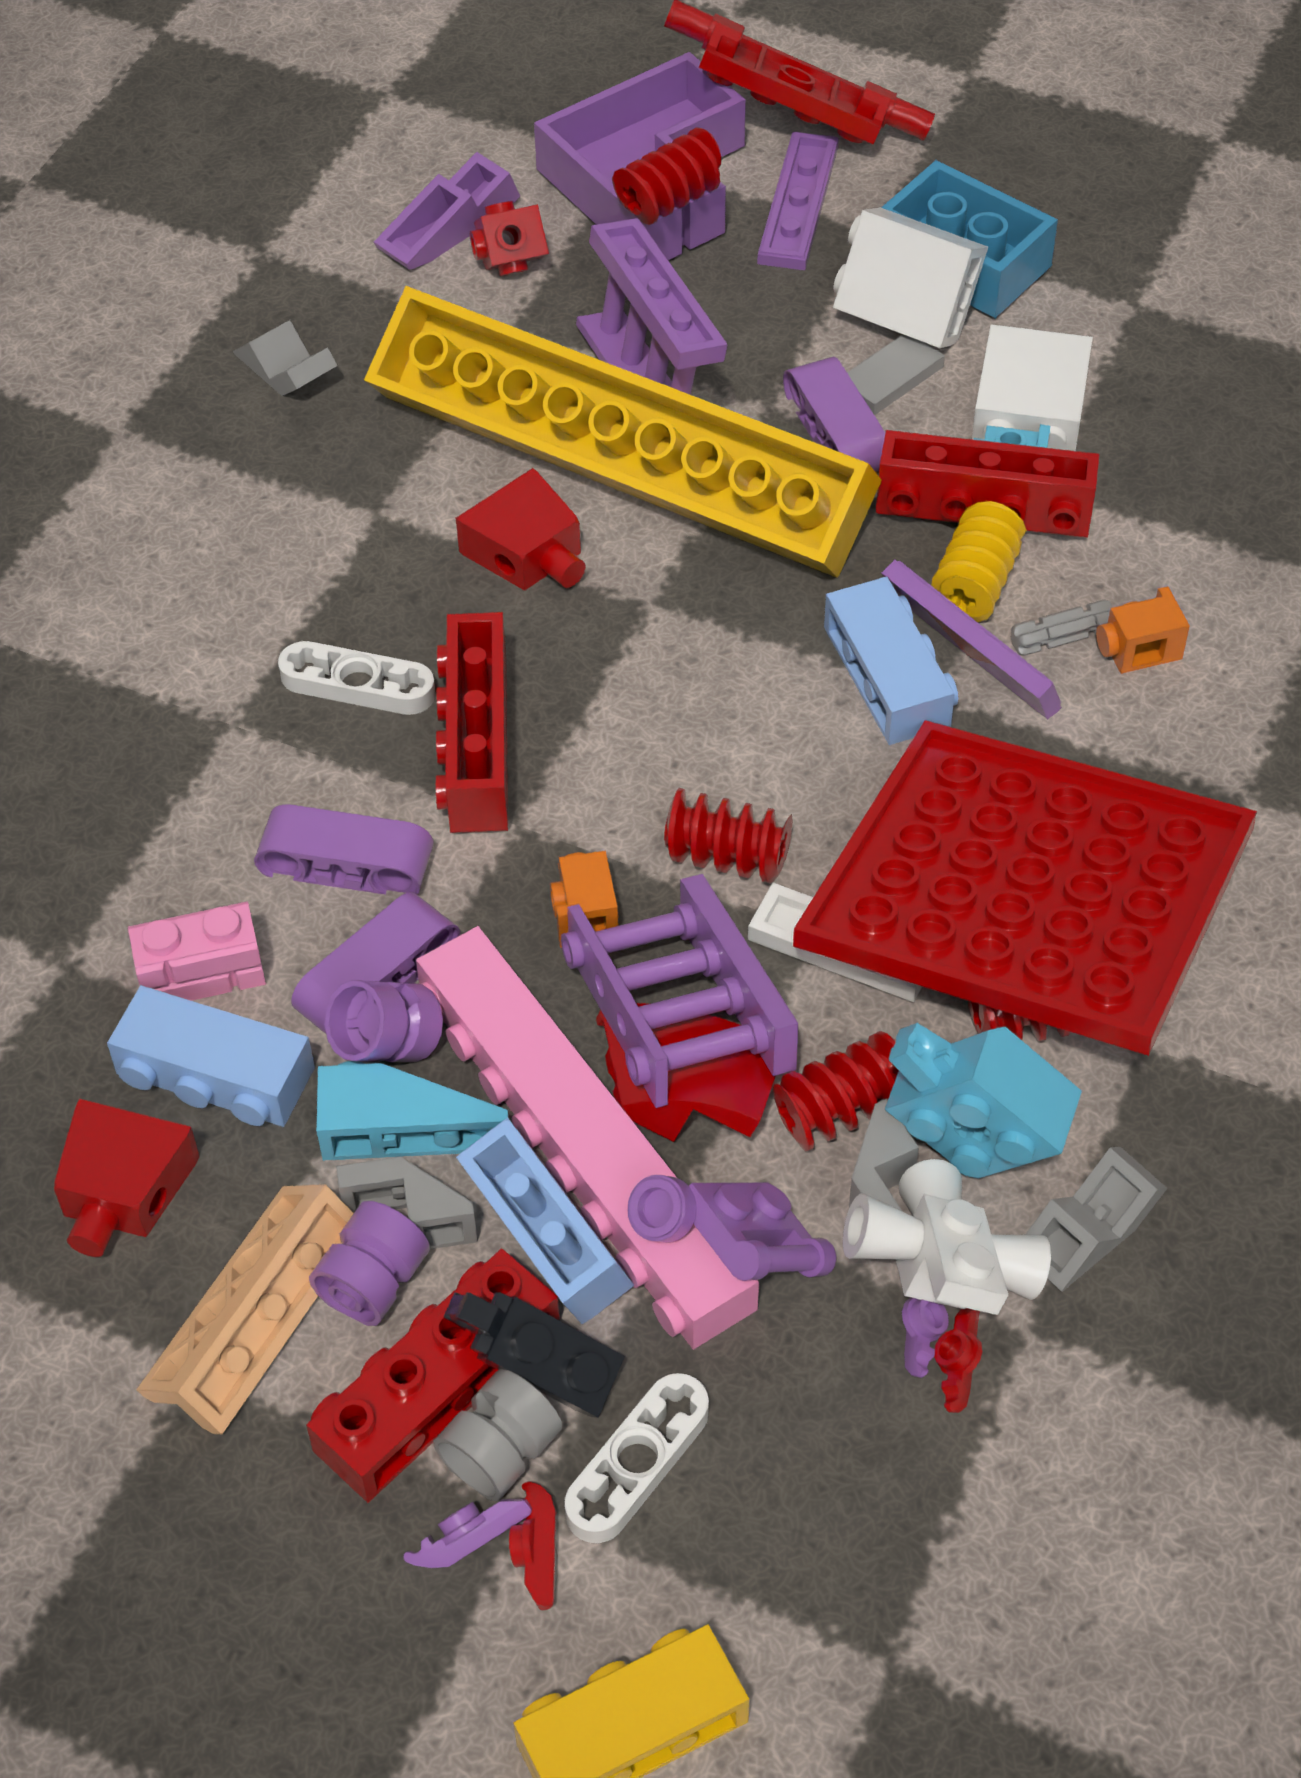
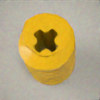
(980, 558)

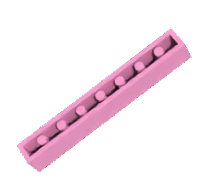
(580, 1131)

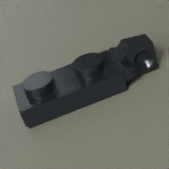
(538, 1349)

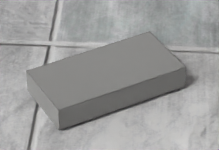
(895, 371)

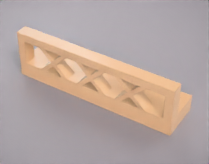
(248, 1309)

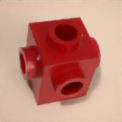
(522, 227)

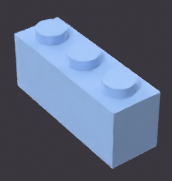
(889, 659)
(211, 1057)
(545, 1221)

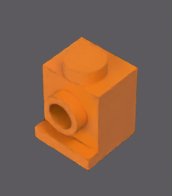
(1144, 633)
(586, 882)

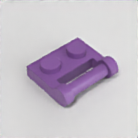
(757, 1231)

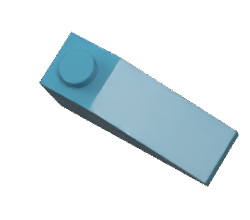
(395, 1114)

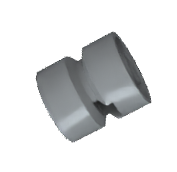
(505, 1425)

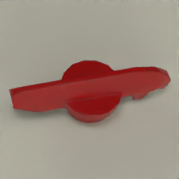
(957, 1356)
(534, 1545)

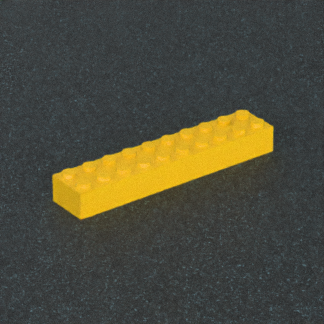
(625, 431)

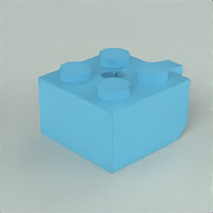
(980, 1099)

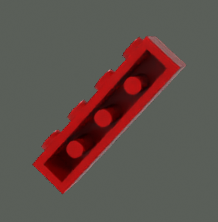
(946, 475)
(476, 723)
(415, 1385)

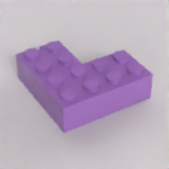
(621, 124)

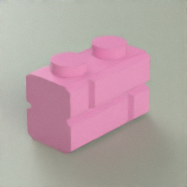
(198, 953)

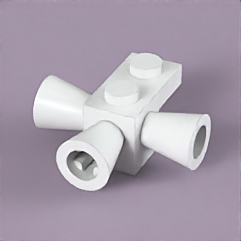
(947, 1244)

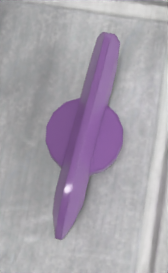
(923, 1325)
(468, 1531)

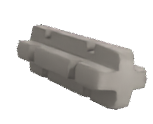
(1059, 627)

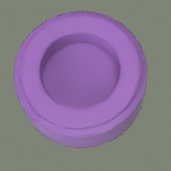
(661, 1208)

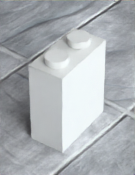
(908, 276)
(1033, 381)

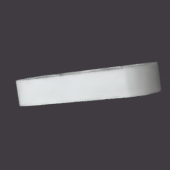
(349, 661)
(623, 1506)

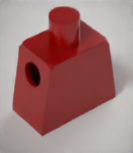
(523, 534)
(119, 1173)

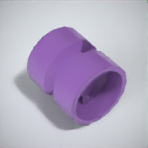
(383, 1021)
(375, 1255)

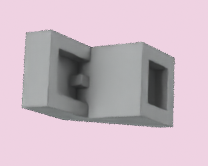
(283, 359)
(883, 1157)
(432, 1206)
(1098, 1215)

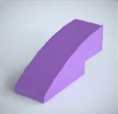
(446, 212)

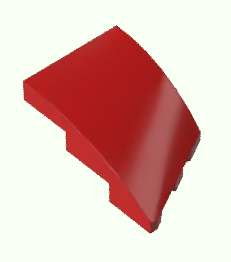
(723, 1088)

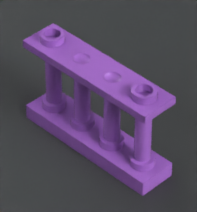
(657, 301)
(718, 952)

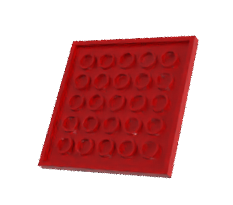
(1030, 885)

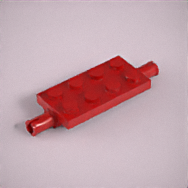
(795, 83)

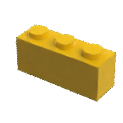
(636, 1713)

